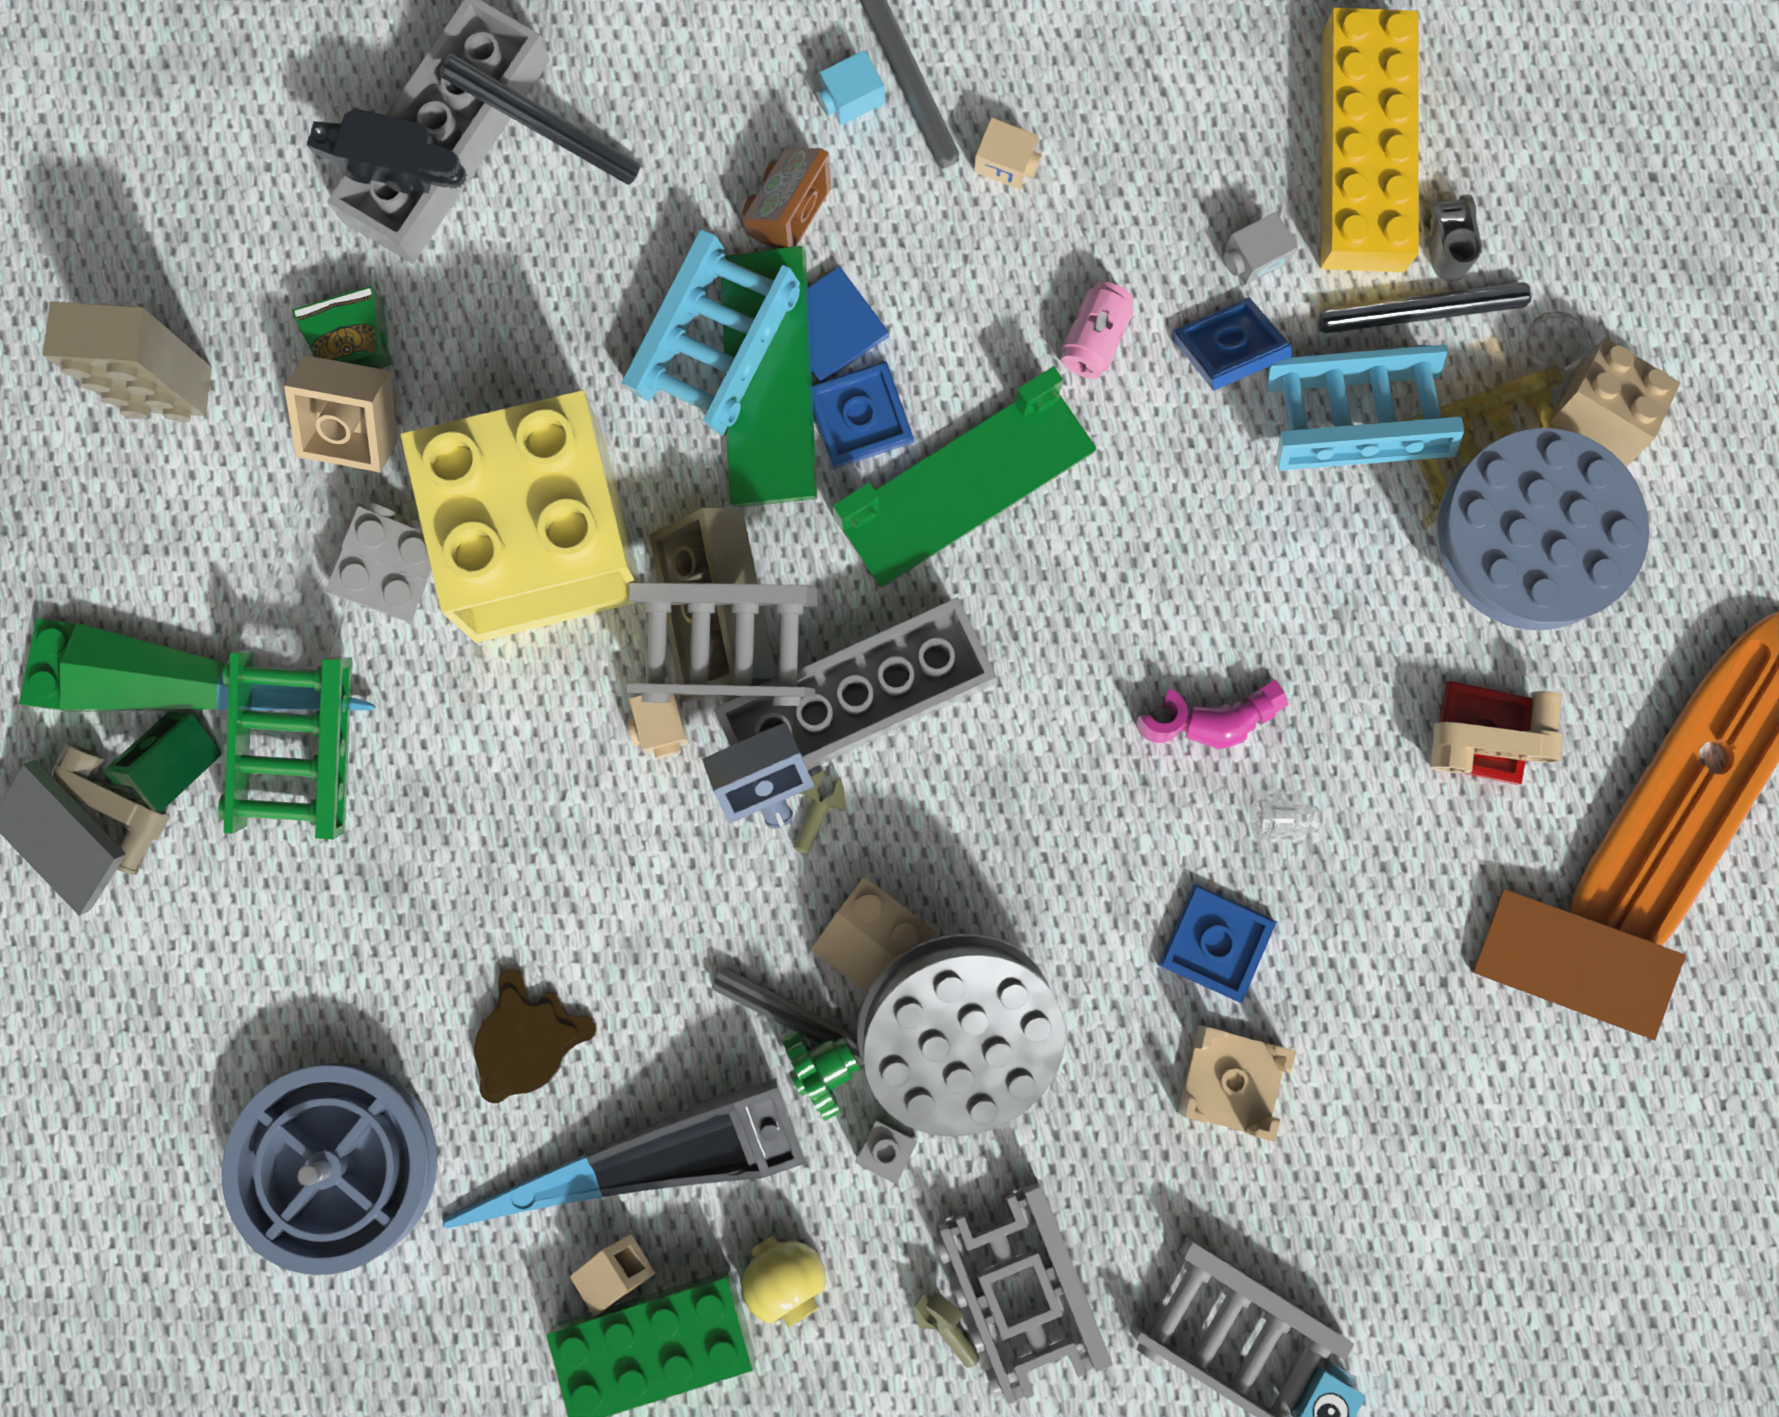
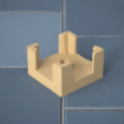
(1234, 1082)

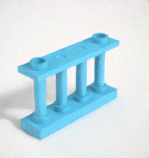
(688, 299)
(1365, 443)

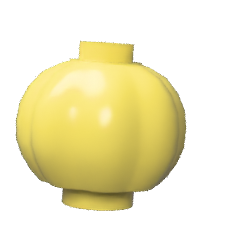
(783, 1281)

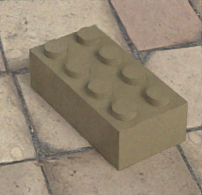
(127, 359)

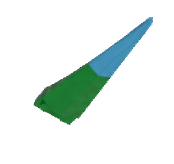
(103, 671)

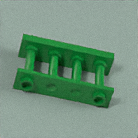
(326, 768)

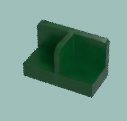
(165, 759)

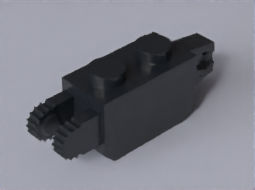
(386, 152)

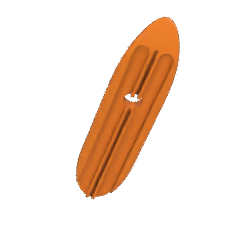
(1679, 812)

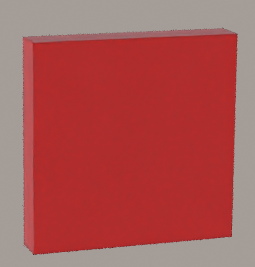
(1491, 709)

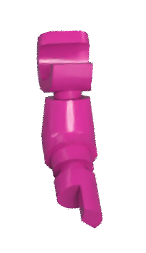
(1215, 726)

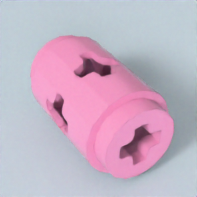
(1089, 351)

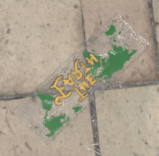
(293, 615)

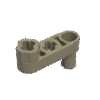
(77, 773)

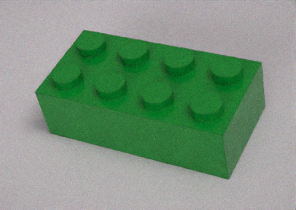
(652, 1347)

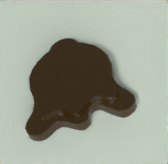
(524, 1040)

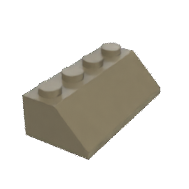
(710, 549)

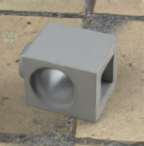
(886, 1150)

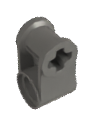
(1452, 228)

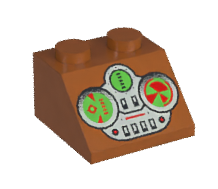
(789, 197)

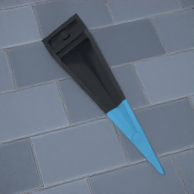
(712, 1142)

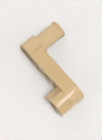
(1458, 742)

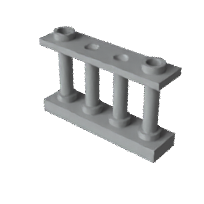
(701, 603)
(1239, 1292)

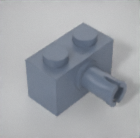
(759, 776)

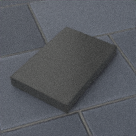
(58, 837)

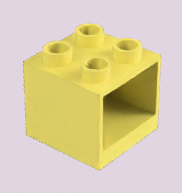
(521, 517)

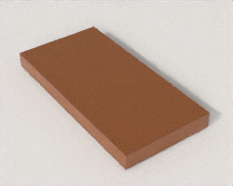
(1579, 964)

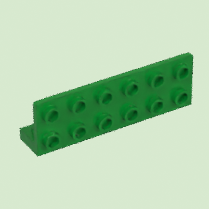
(965, 481)

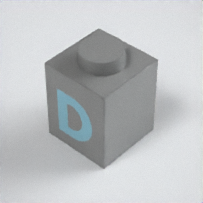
(1259, 248)

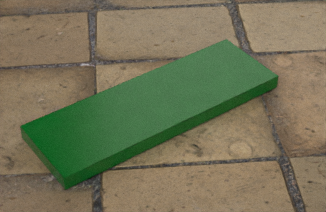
(774, 433)

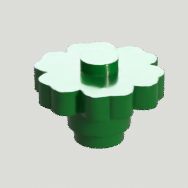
(820, 1070)

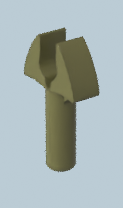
(817, 812)
(943, 1316)

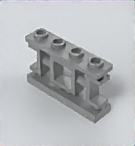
(1054, 1278)

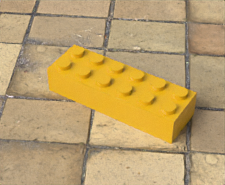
(1370, 140)

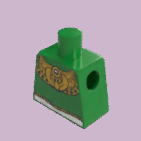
(347, 328)

